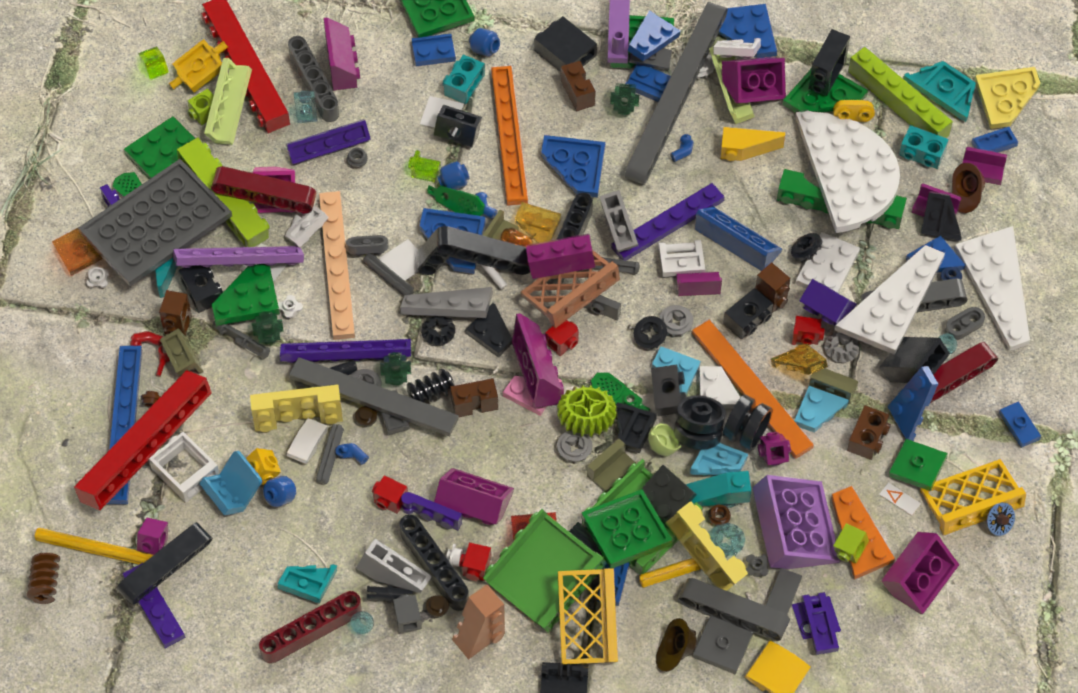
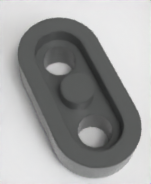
(367, 244)
(964, 324)

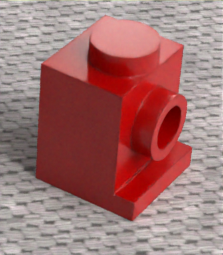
(807, 330)

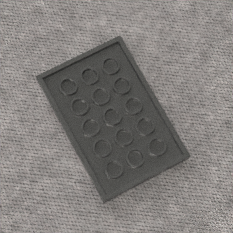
(153, 220)

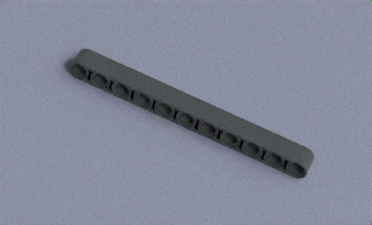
(676, 93)

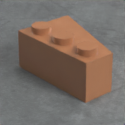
(482, 622)

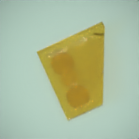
(537, 222)
(801, 359)

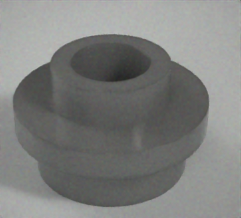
(357, 153)

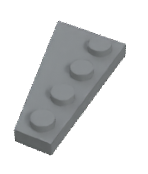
(449, 303)

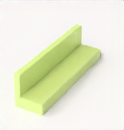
(739, 111)

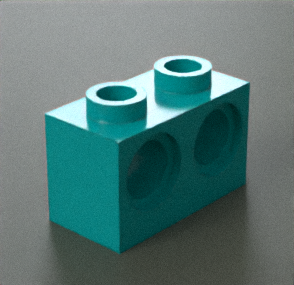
(463, 79)
(925, 145)

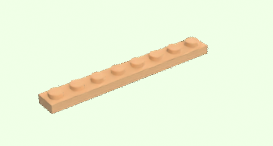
(337, 266)

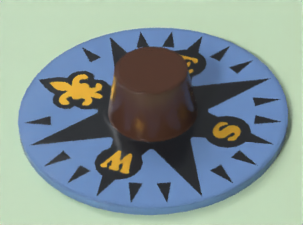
(1001, 519)

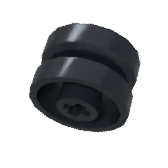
(699, 422)
(747, 422)

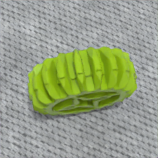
(586, 410)

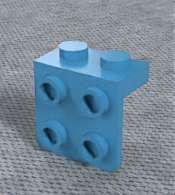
(233, 486)

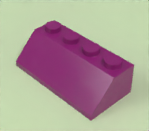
(536, 363)

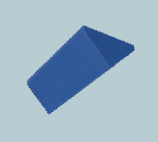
(736, 237)

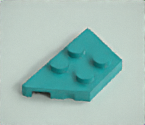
(945, 87)

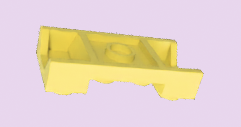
(296, 404)
(708, 556)

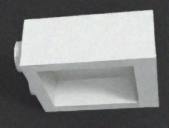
(191, 486)

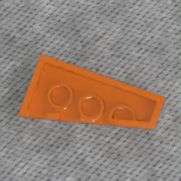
(852, 511)

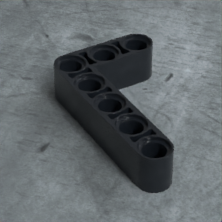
(470, 247)

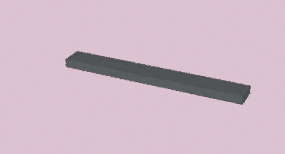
(375, 397)

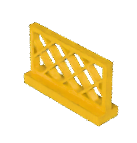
(977, 512)
(608, 616)

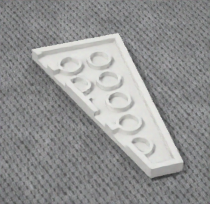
(996, 276)
(889, 310)

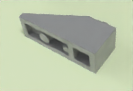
(618, 221)
(391, 568)

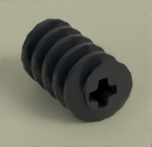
(430, 386)

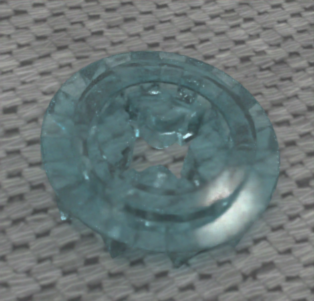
(729, 531)

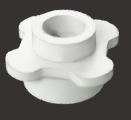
(95, 273)
(290, 312)
(454, 555)

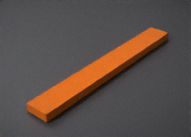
(509, 135)
(749, 384)

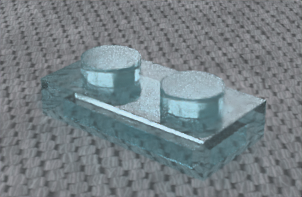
(305, 106)

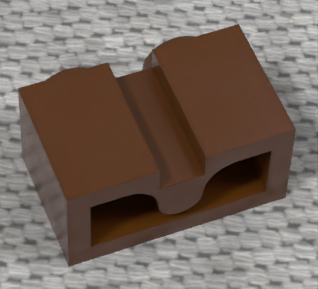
(577, 87)
(773, 285)
(474, 396)

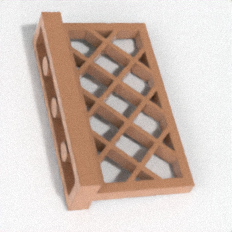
(579, 296)

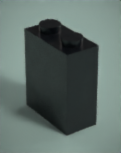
(564, 44)
(912, 355)

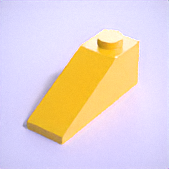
(747, 143)

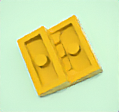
(777, 670)

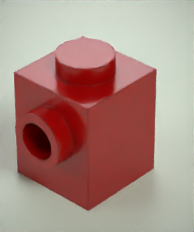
(562, 337)
(388, 494)
(475, 561)

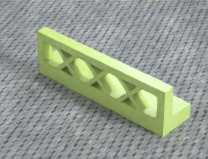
(229, 102)

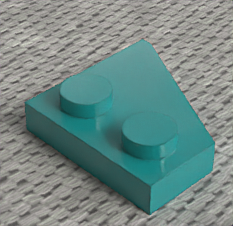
(307, 581)

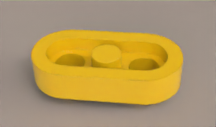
(854, 110)

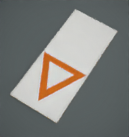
(900, 498)

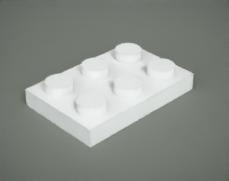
(830, 264)

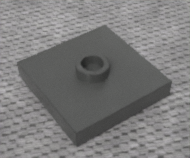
(723, 644)

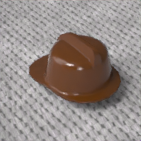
(969, 185)

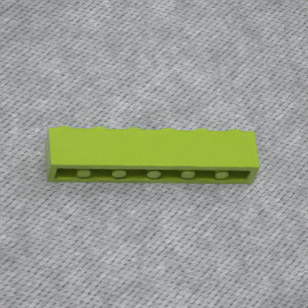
(898, 93)
(245, 219)

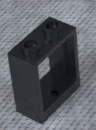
(829, 62)

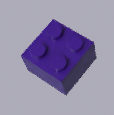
(825, 301)

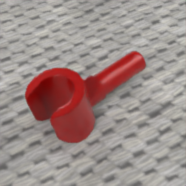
(163, 359)

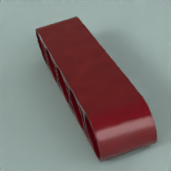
(263, 190)
(963, 368)
(304, 636)

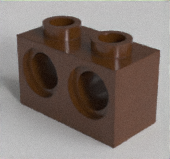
(175, 312)
(866, 432)

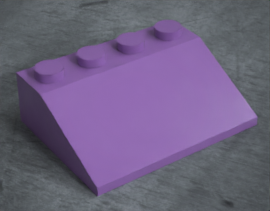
(795, 522)

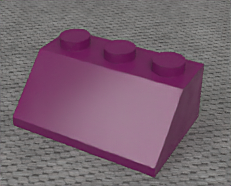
(340, 55)
(755, 79)
(560, 256)
(473, 496)
(920, 571)

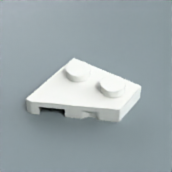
(716, 384)

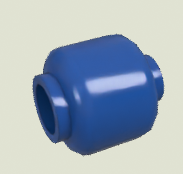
(484, 42)
(454, 175)
(279, 491)

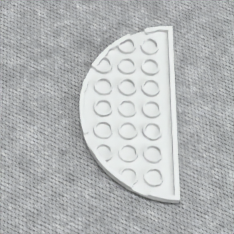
(851, 167)

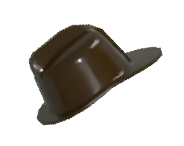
(676, 644)

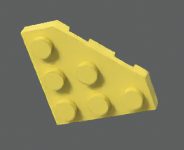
(1006, 94)

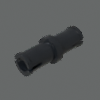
(386, 593)

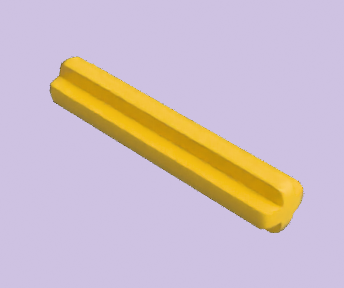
(668, 572)

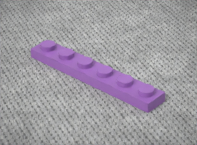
(241, 255)

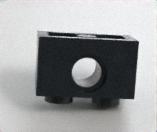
(457, 126)
(203, 296)
(752, 303)
(662, 379)

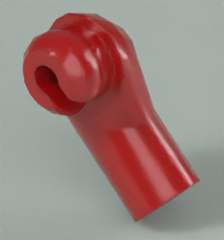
(146, 336)

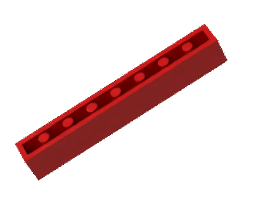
(260, 90)
(142, 440)

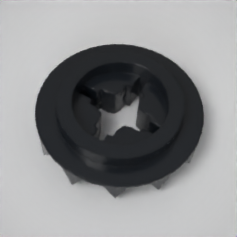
(806, 246)
(645, 325)
(431, 336)

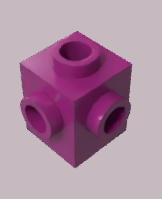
(779, 453)

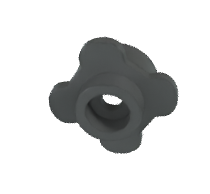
(757, 571)

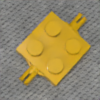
(198, 65)

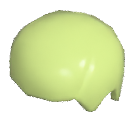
(663, 440)

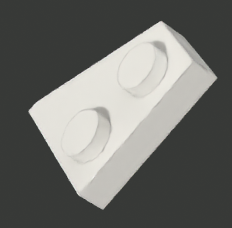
(737, 48)
(305, 226)

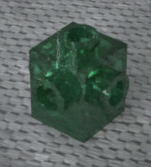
(624, 91)
(271, 334)
(392, 375)

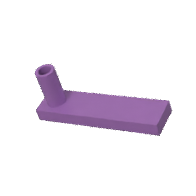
(618, 31)

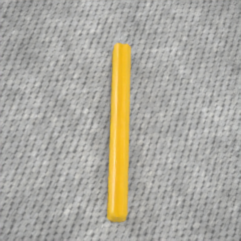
(91, 546)

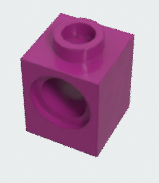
(152, 536)

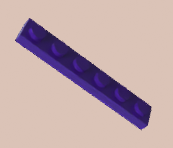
(671, 220)
(343, 350)

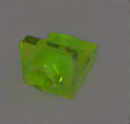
(154, 62)
(423, 168)

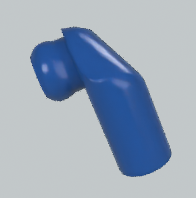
(685, 148)
(488, 211)
(351, 450)

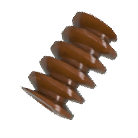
(42, 577)

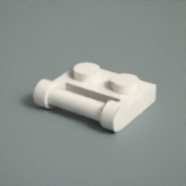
(681, 262)

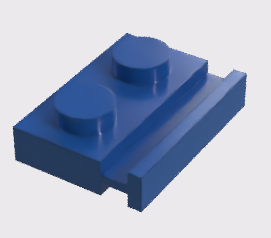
(433, 50)
(649, 82)

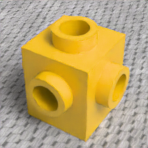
(264, 464)

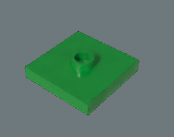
(918, 464)

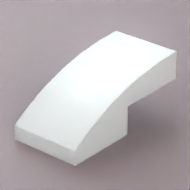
(306, 441)

